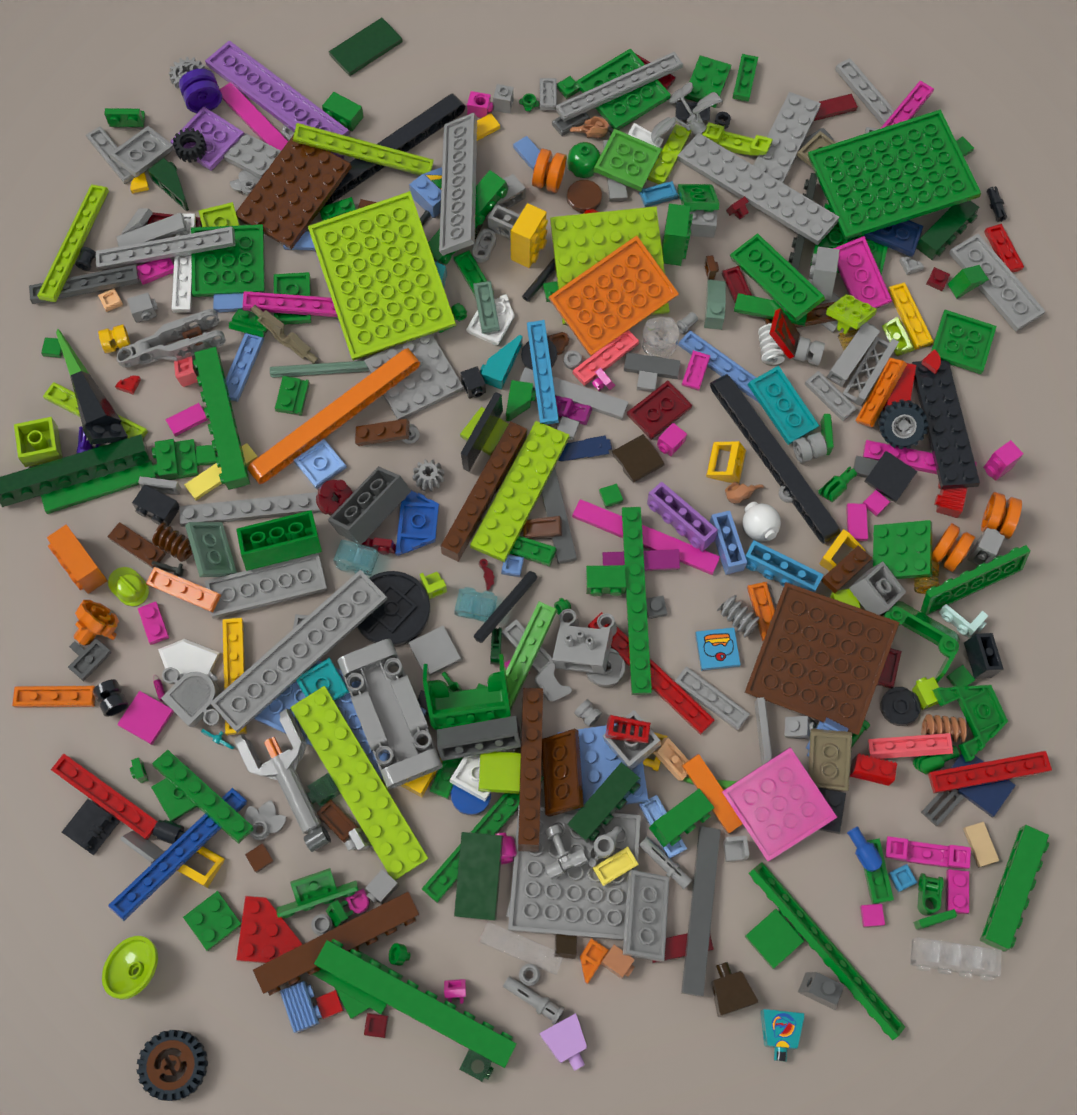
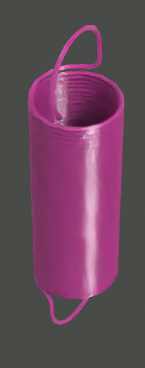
(159, 688)

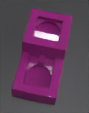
(572, 410)

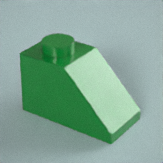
(519, 398)

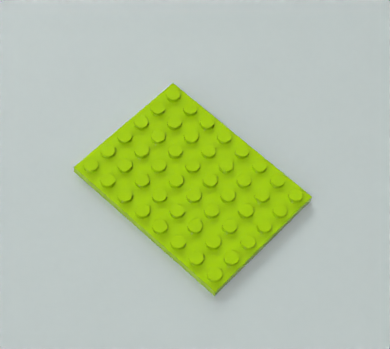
(381, 276)

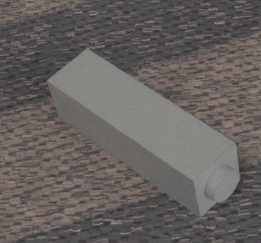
(853, 354)

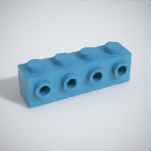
(781, 568)

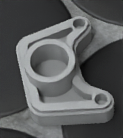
(551, 688)

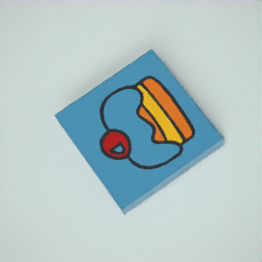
(717, 649)

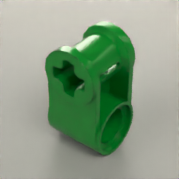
(931, 890)

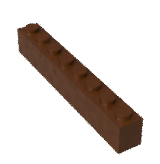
(483, 491)
(530, 770)
(351, 934)

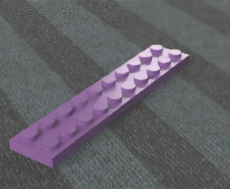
(269, 90)

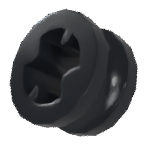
(725, 116)

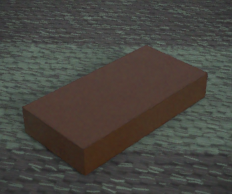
(543, 527)
(336, 820)

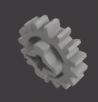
(182, 68)

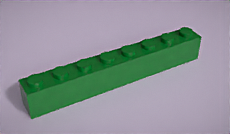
(222, 418)

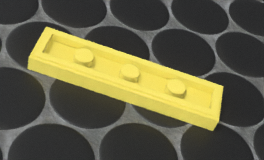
(210, 478)

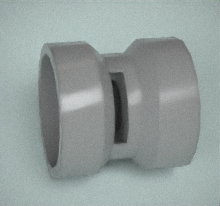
(586, 711)

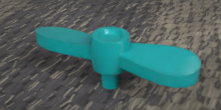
(217, 738)

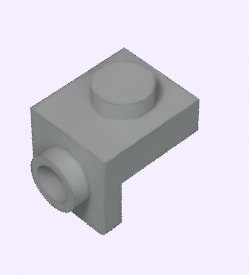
(799, 727)

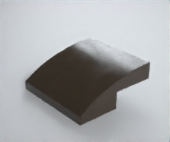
(638, 458)

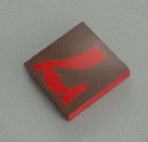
(784, 333)

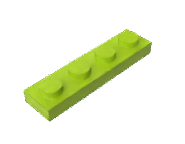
(668, 155)

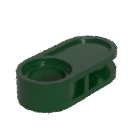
(496, 639)

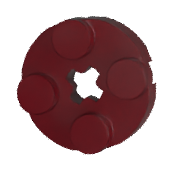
(326, 492)

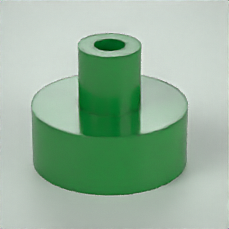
(398, 954)

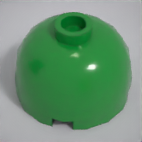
(583, 159)

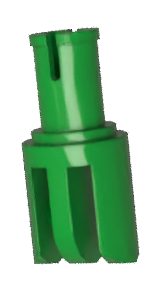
(837, 485)
(933, 762)

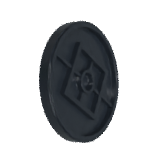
(402, 614)

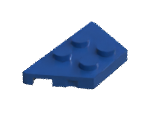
(416, 523)

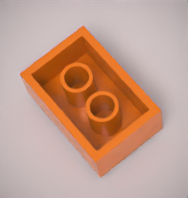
(75, 560)

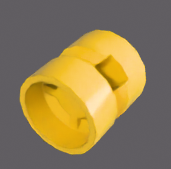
(114, 338)

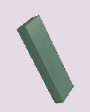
(486, 307)

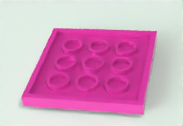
(779, 804)

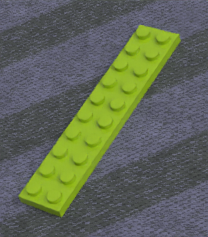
(359, 783)

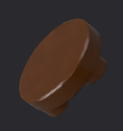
(584, 195)

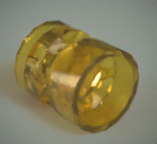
(922, 584)

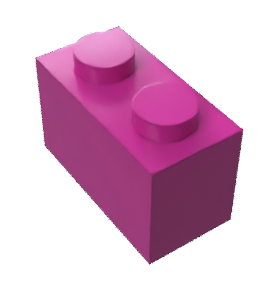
(1003, 460)

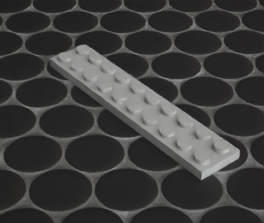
(458, 184)
(759, 188)
(298, 651)

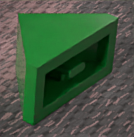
(967, 280)

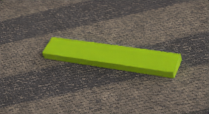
(66, 399)

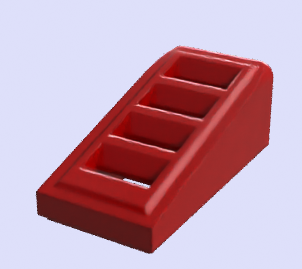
(628, 722)

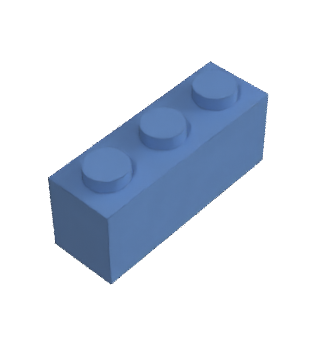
(728, 543)

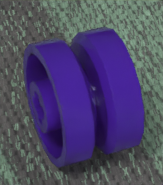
(200, 90)

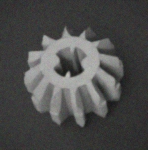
(428, 481)

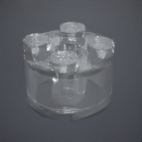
(660, 337)

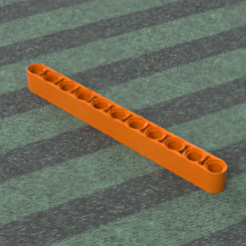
(333, 416)

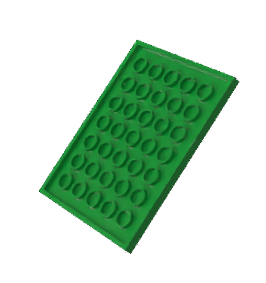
(893, 174)

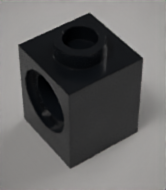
(473, 382)

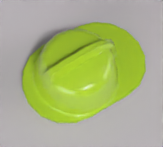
(128, 586)

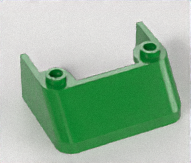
(928, 628)
(467, 706)

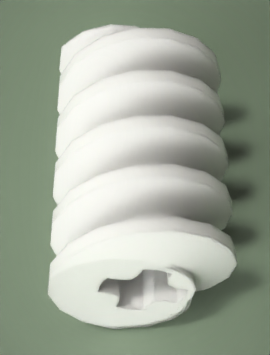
(770, 350)

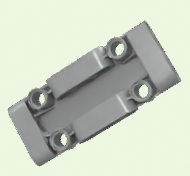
(389, 713)

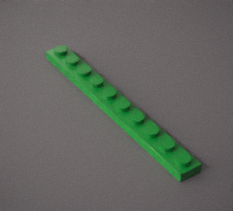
(636, 601)
(827, 951)

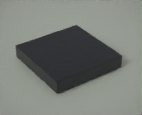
(890, 476)

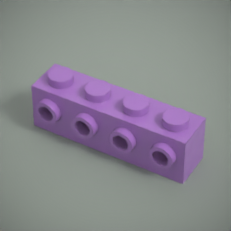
(681, 516)

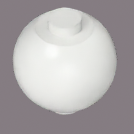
(761, 521)

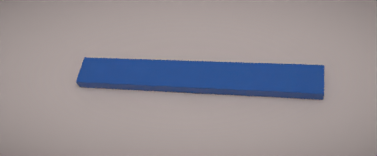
(170, 861)

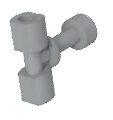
(565, 858)

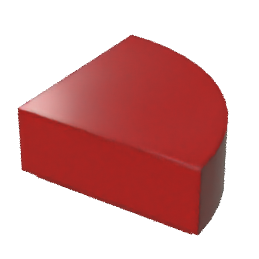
(932, 361)
(129, 384)

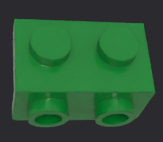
(124, 117)

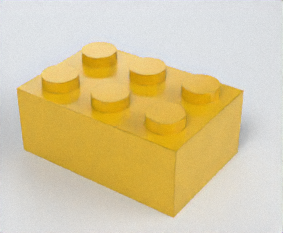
(528, 235)

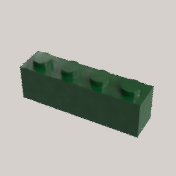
(947, 228)
(604, 803)

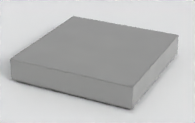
(435, 650)

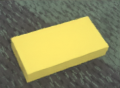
(615, 866)

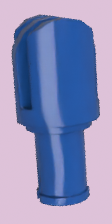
(865, 850)

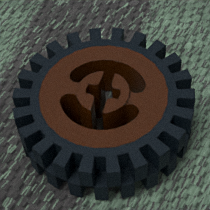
(153, 1077)

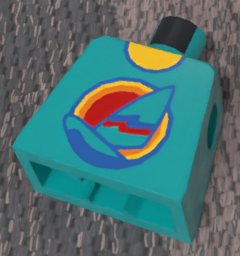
(781, 1031)

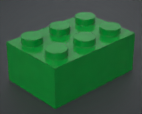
(676, 234)

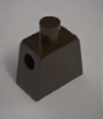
(731, 991)

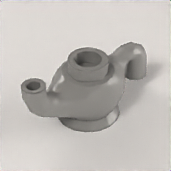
(605, 845)

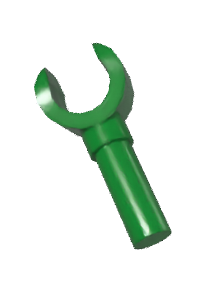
(453, 686)

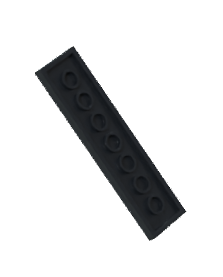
(946, 427)

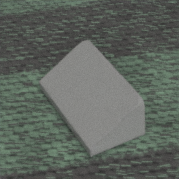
(142, 846)

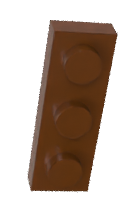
(382, 432)
(136, 545)
(846, 569)

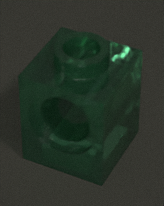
(323, 790)
(471, 1057)

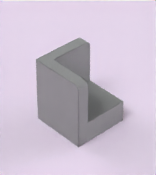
(736, 848)

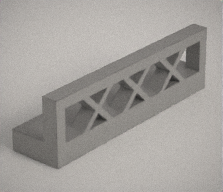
(876, 370)

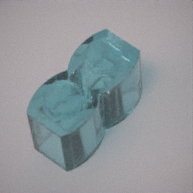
(355, 557)
(474, 604)

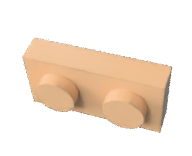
(672, 758)

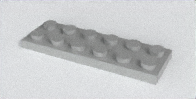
(788, 135)
(1003, 287)
(268, 585)

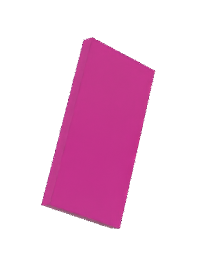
(861, 273)

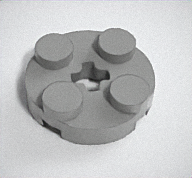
(611, 676)

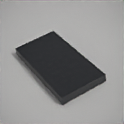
(482, 431)

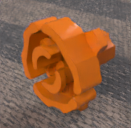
(94, 620)

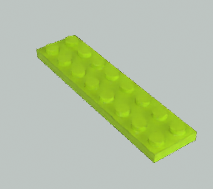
(519, 491)

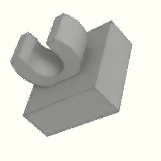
(358, 840)

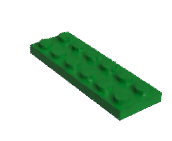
(777, 277)
(975, 580)

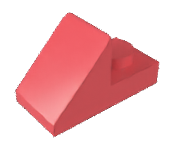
(185, 371)

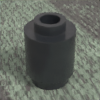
(168, 831)

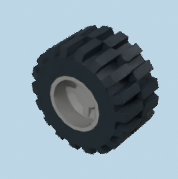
(903, 424)

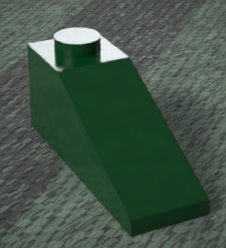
(167, 179)

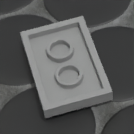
(141, 151)
(251, 155)

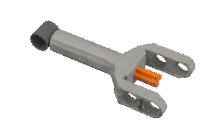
(283, 768)

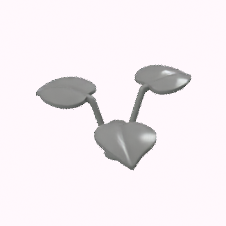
(694, 122)

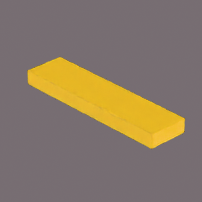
(910, 316)

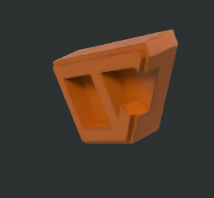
(592, 958)

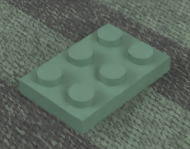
(210, 549)

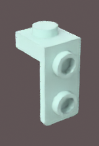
(962, 625)

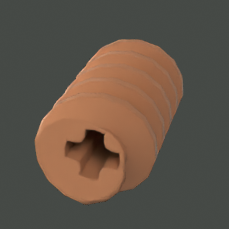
(943, 725)

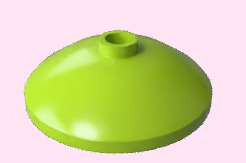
(129, 967)

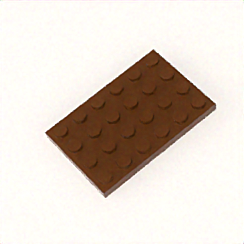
(293, 191)

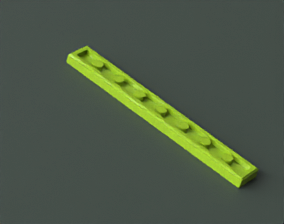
(362, 150)
(73, 243)

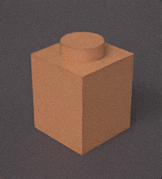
(618, 963)

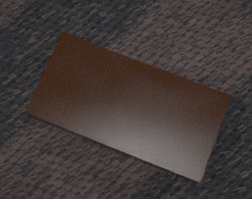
(562, 773)

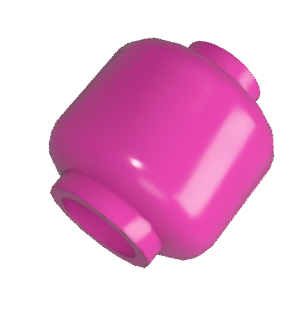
(508, 848)

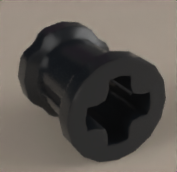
(85, 258)

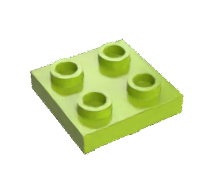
(850, 313)

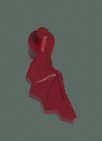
(488, 573)

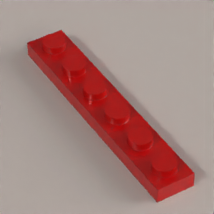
(989, 772)
(105, 796)

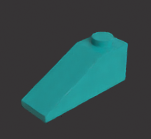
(501, 363)

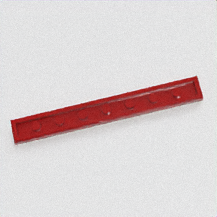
(664, 685)

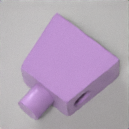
(566, 1041)

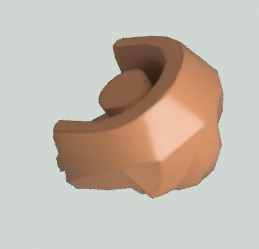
(595, 127)
(737, 493)

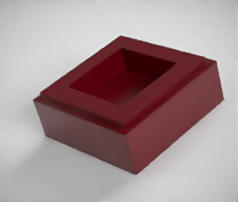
(376, 1025)

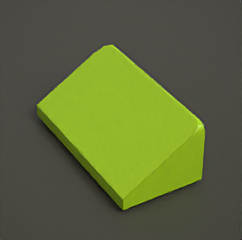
(895, 330)

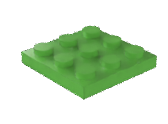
(627, 160)

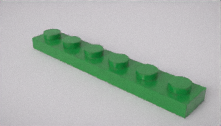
(203, 796)

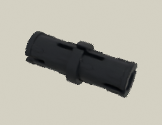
(996, 204)

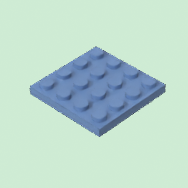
(600, 761)

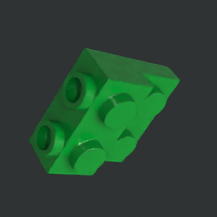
(175, 459)

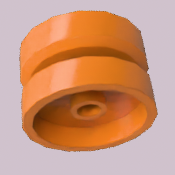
(549, 170)
(1002, 514)
(954, 549)

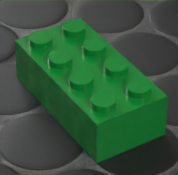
(278, 540)

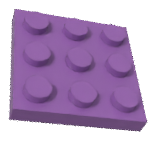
(218, 136)

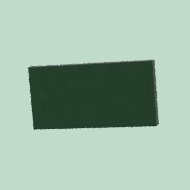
(365, 46)
(478, 876)

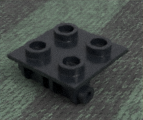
(90, 826)

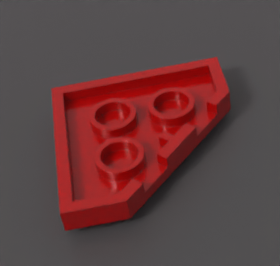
(263, 933)

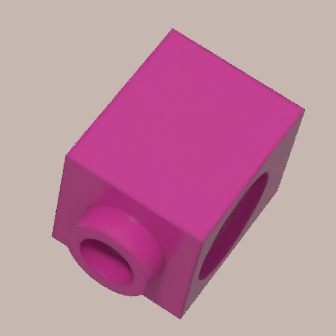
(479, 104)
(671, 439)

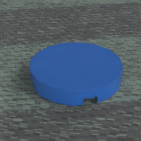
(468, 803)

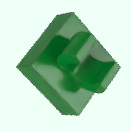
(337, 914)

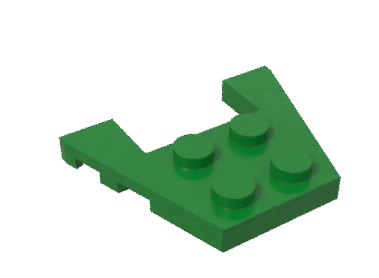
(980, 711)

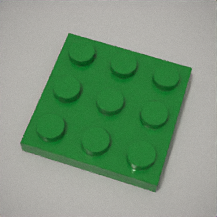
(963, 341)
(904, 548)

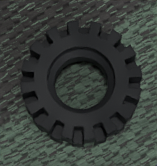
(189, 153)

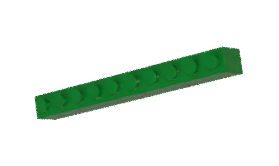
(414, 1003)

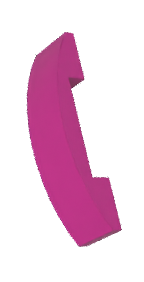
(928, 854)

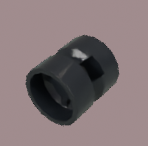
(109, 695)

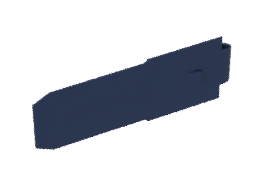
(586, 448)

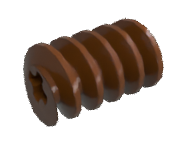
(172, 542)

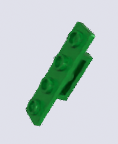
(315, 890)

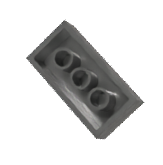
(369, 505)

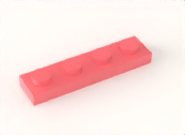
(605, 357)
(910, 746)

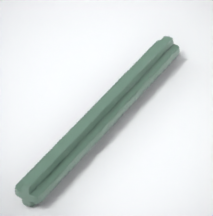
(316, 369)

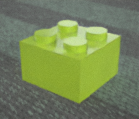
(37, 441)

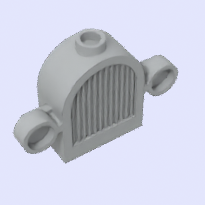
(192, 696)

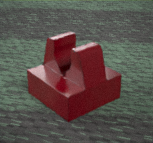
(739, 208)

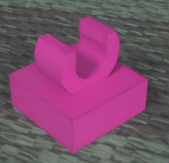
(603, 380)
(455, 989)

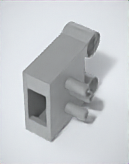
(583, 647)

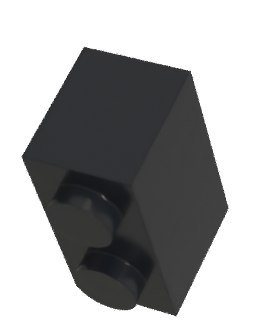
(155, 505)
(983, 655)

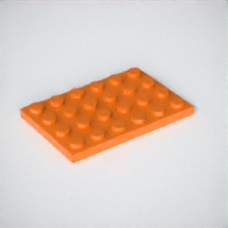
(613, 295)

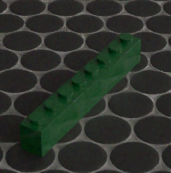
(73, 470)

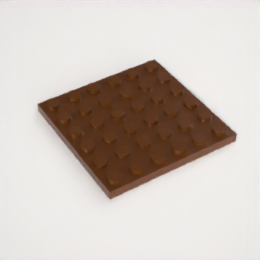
(822, 657)

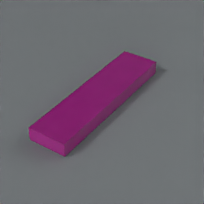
(653, 559)

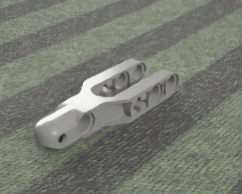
(154, 348)

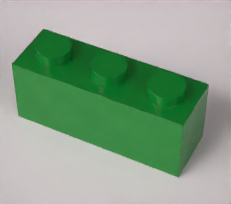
(682, 818)

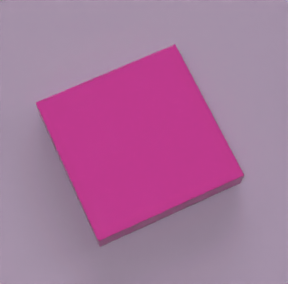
(145, 717)

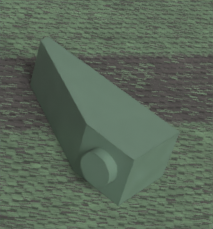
(715, 304)

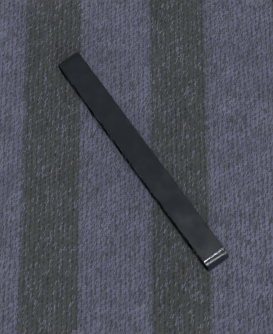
(403, 140)
(775, 458)

